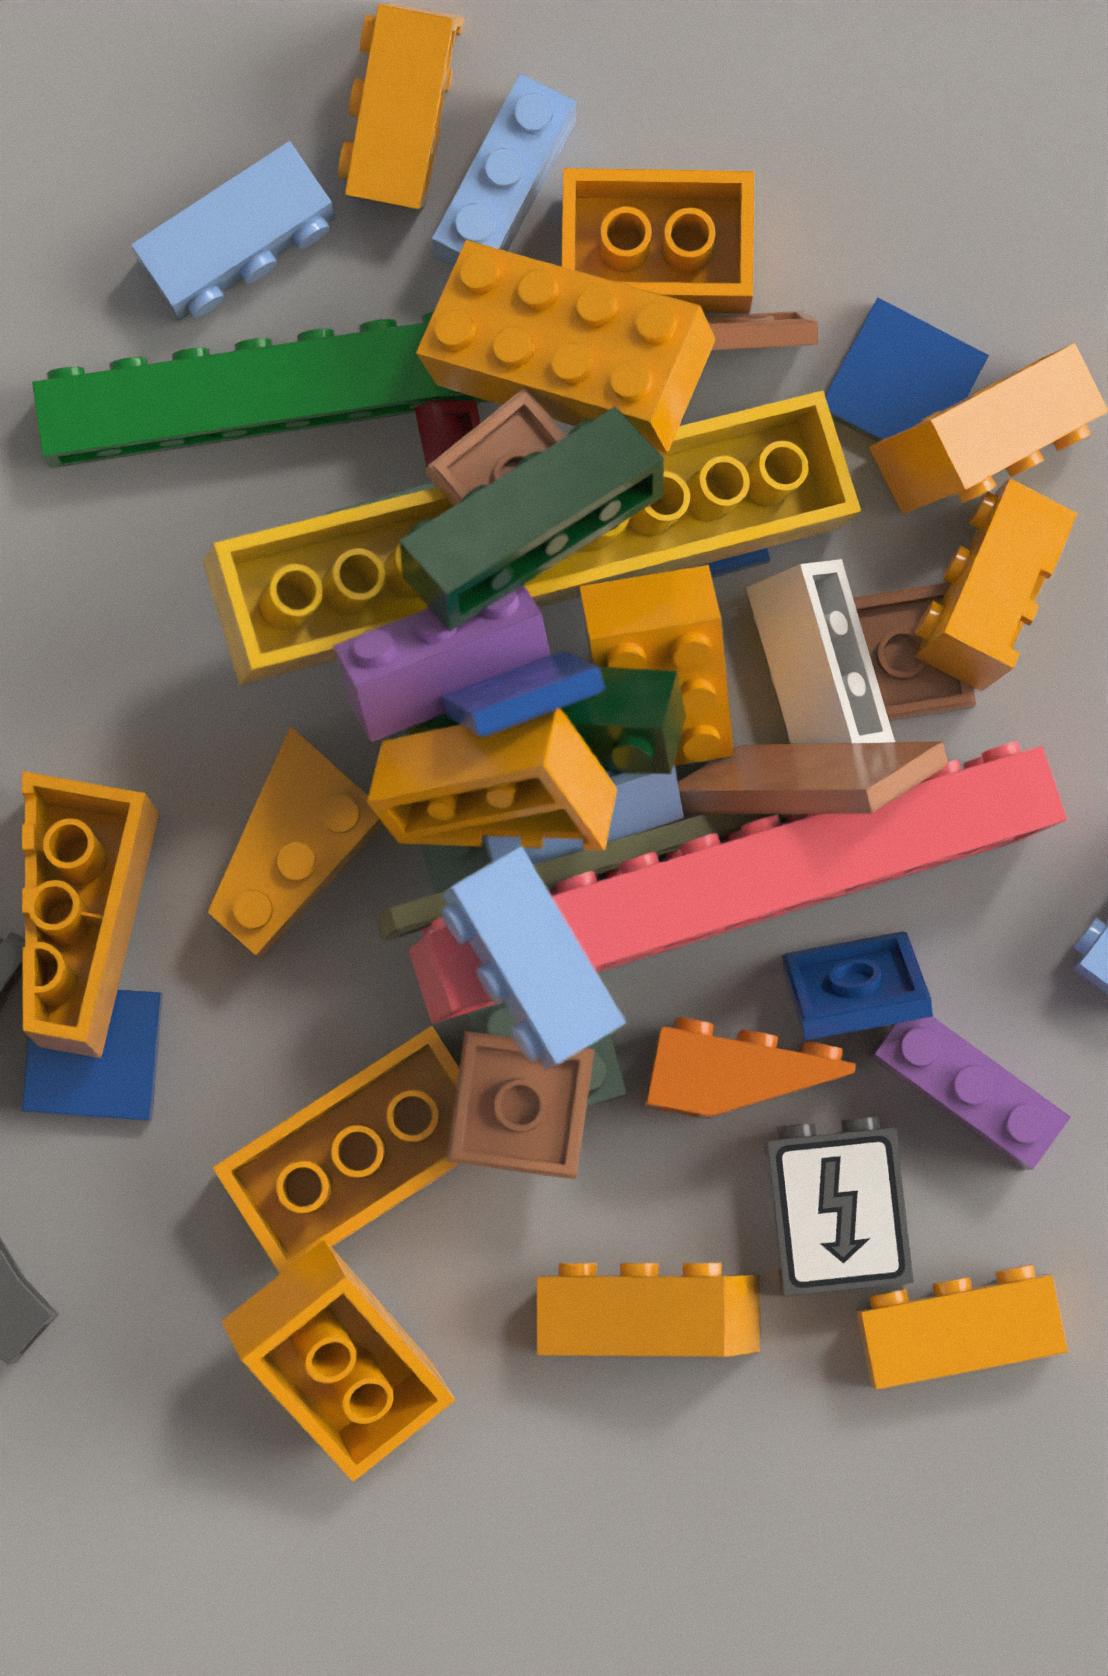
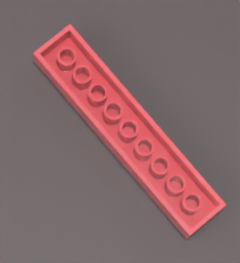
(770, 870)

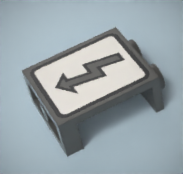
(839, 1208)

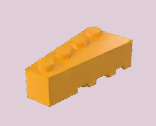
(79, 904)

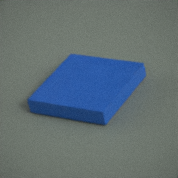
(900, 373)
(523, 693)
(856, 985)
(108, 1087)

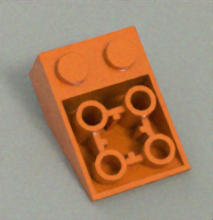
(719, 1075)

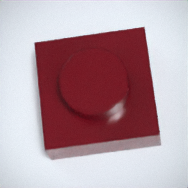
(444, 424)

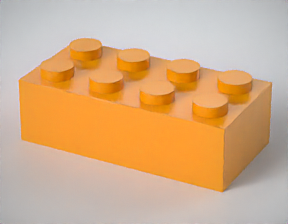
(567, 341)
(348, 1152)

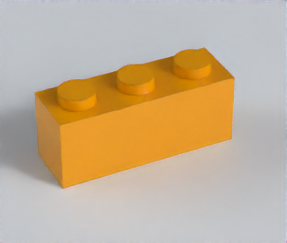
(961, 1327)

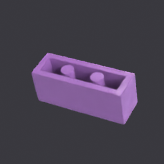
(406, 666)
(971, 1089)

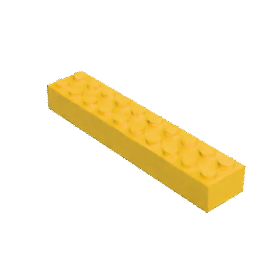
(726, 493)

